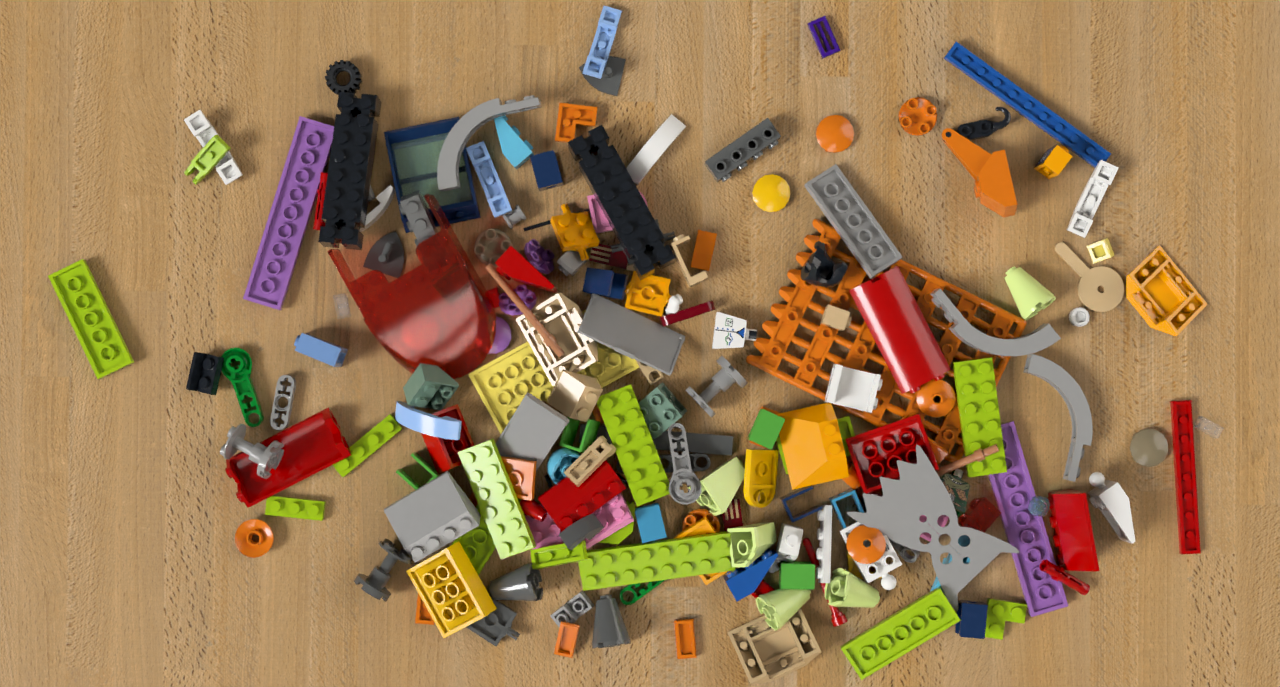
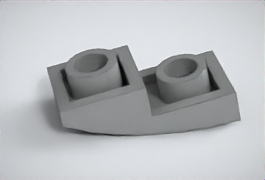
(572, 609)

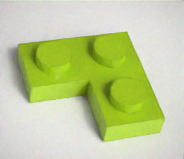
(1001, 611)

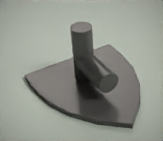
(611, 76)
(386, 255)

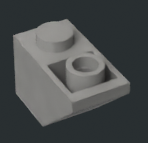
(570, 263)

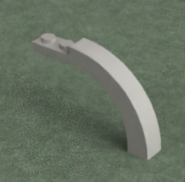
(462, 131)
(1030, 343)
(1077, 405)

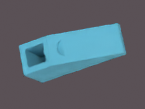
(511, 144)

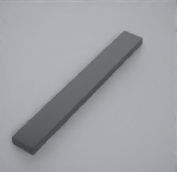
(696, 442)

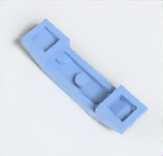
(602, 42)
(489, 179)
(426, 423)

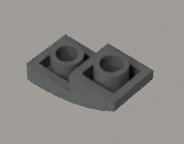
(584, 528)

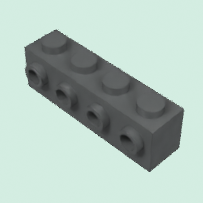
(742, 150)
(418, 216)

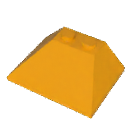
(1163, 293)
(813, 446)

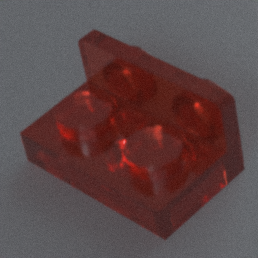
(979, 515)

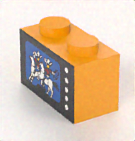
(1053, 161)

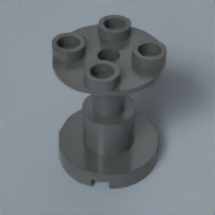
(379, 576)

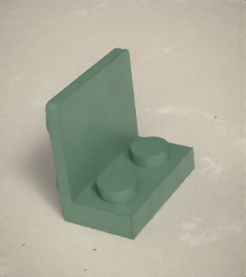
(661, 410)

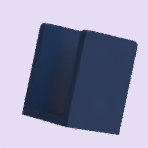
(546, 170)
(605, 283)
(803, 514)
(973, 619)

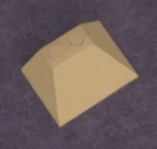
(562, 320)
(774, 653)

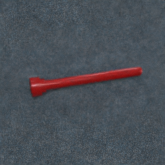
(838, 617)

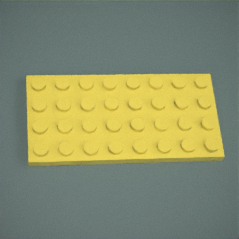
(513, 375)

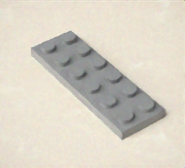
(853, 221)

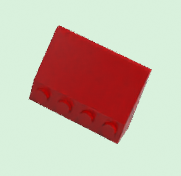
(515, 266)
(878, 450)
(1073, 530)

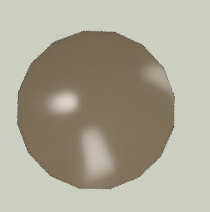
(491, 245)
(1148, 447)

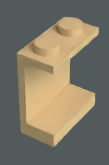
(691, 281)

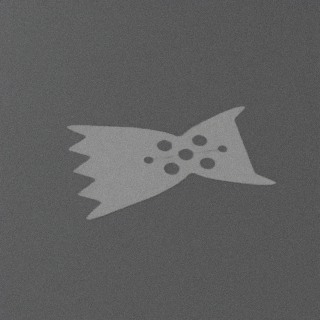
(923, 493)

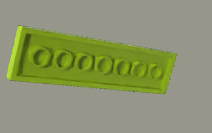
(656, 561)

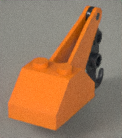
(989, 170)

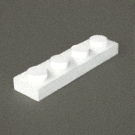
(823, 553)

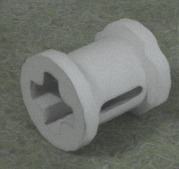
(514, 216)

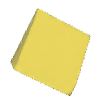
(1100, 250)

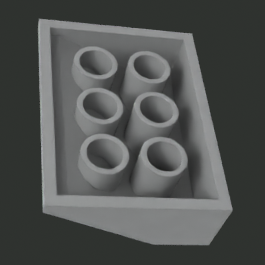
(432, 516)

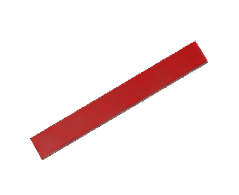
(1185, 477)

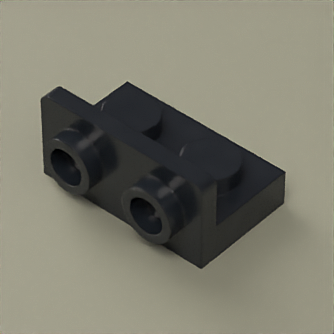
(205, 373)

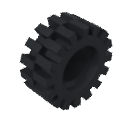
(336, 69)

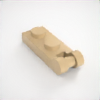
(589, 461)

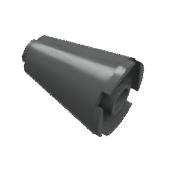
(517, 585)
(608, 624)

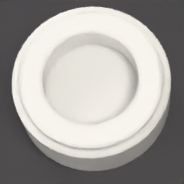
(1079, 317)

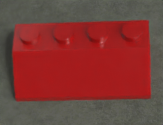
(570, 503)

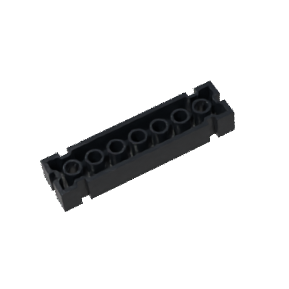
(350, 171)
(621, 202)

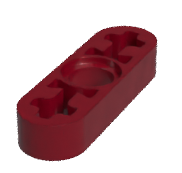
(687, 313)

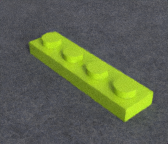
(368, 444)

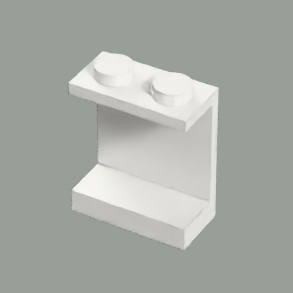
(853, 388)

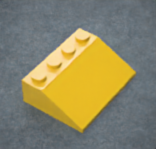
(451, 589)

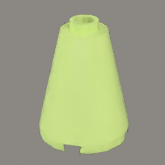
(1027, 292)
(850, 591)
(781, 605)

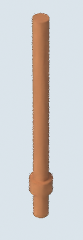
(548, 338)
(978, 455)

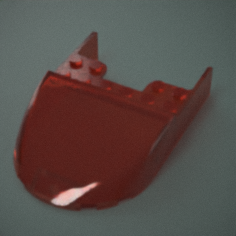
(432, 312)

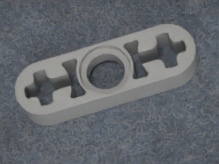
(286, 417)

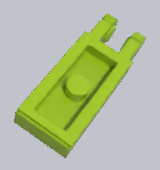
(207, 158)

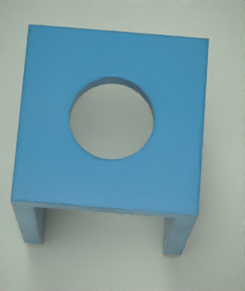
(842, 495)
(650, 522)

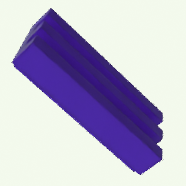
(817, 22)

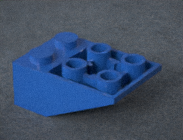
(746, 579)

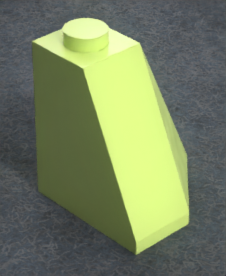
(721, 486)
(750, 542)

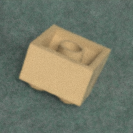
(575, 395)

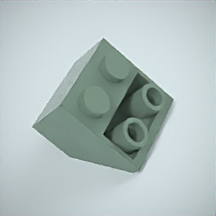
(429, 387)

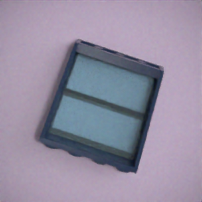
(414, 167)

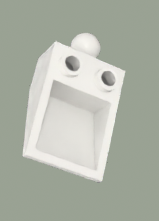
(1113, 504)
(882, 568)

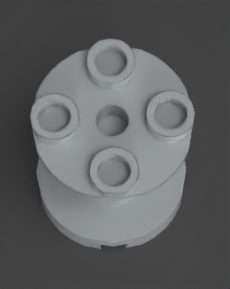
(722, 381)
(264, 456)

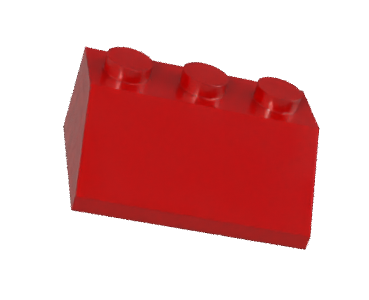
(445, 451)

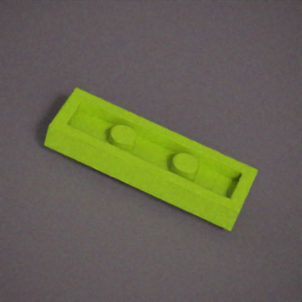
(295, 508)
(557, 555)

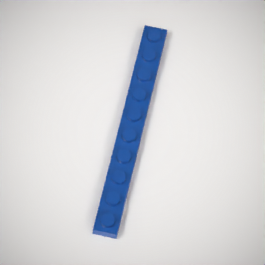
(1026, 105)

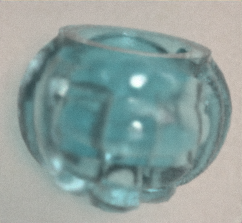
(1039, 506)

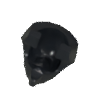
(821, 270)

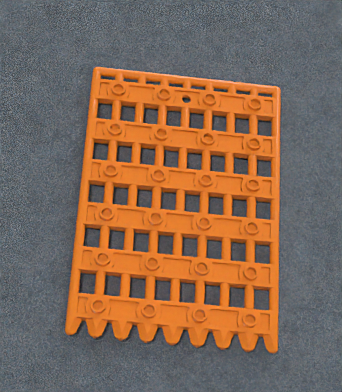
(800, 297)

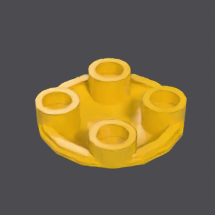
(771, 193)

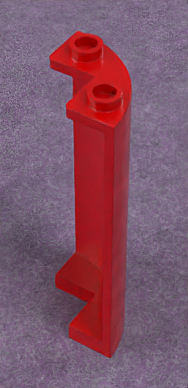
(900, 330)
(307, 450)

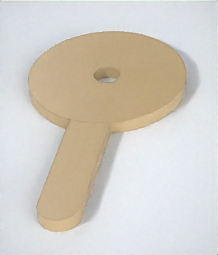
(1091, 280)

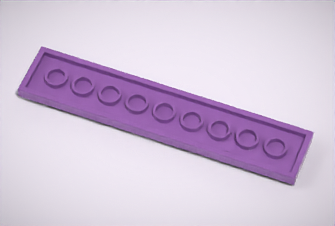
(290, 214)
(1025, 531)

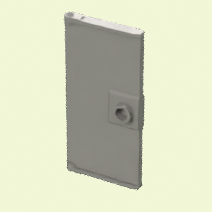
(631, 334)
(531, 431)

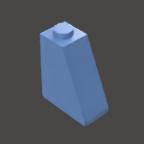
(320, 349)

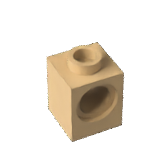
(836, 317)

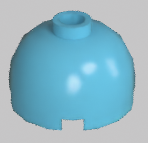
(559, 462)

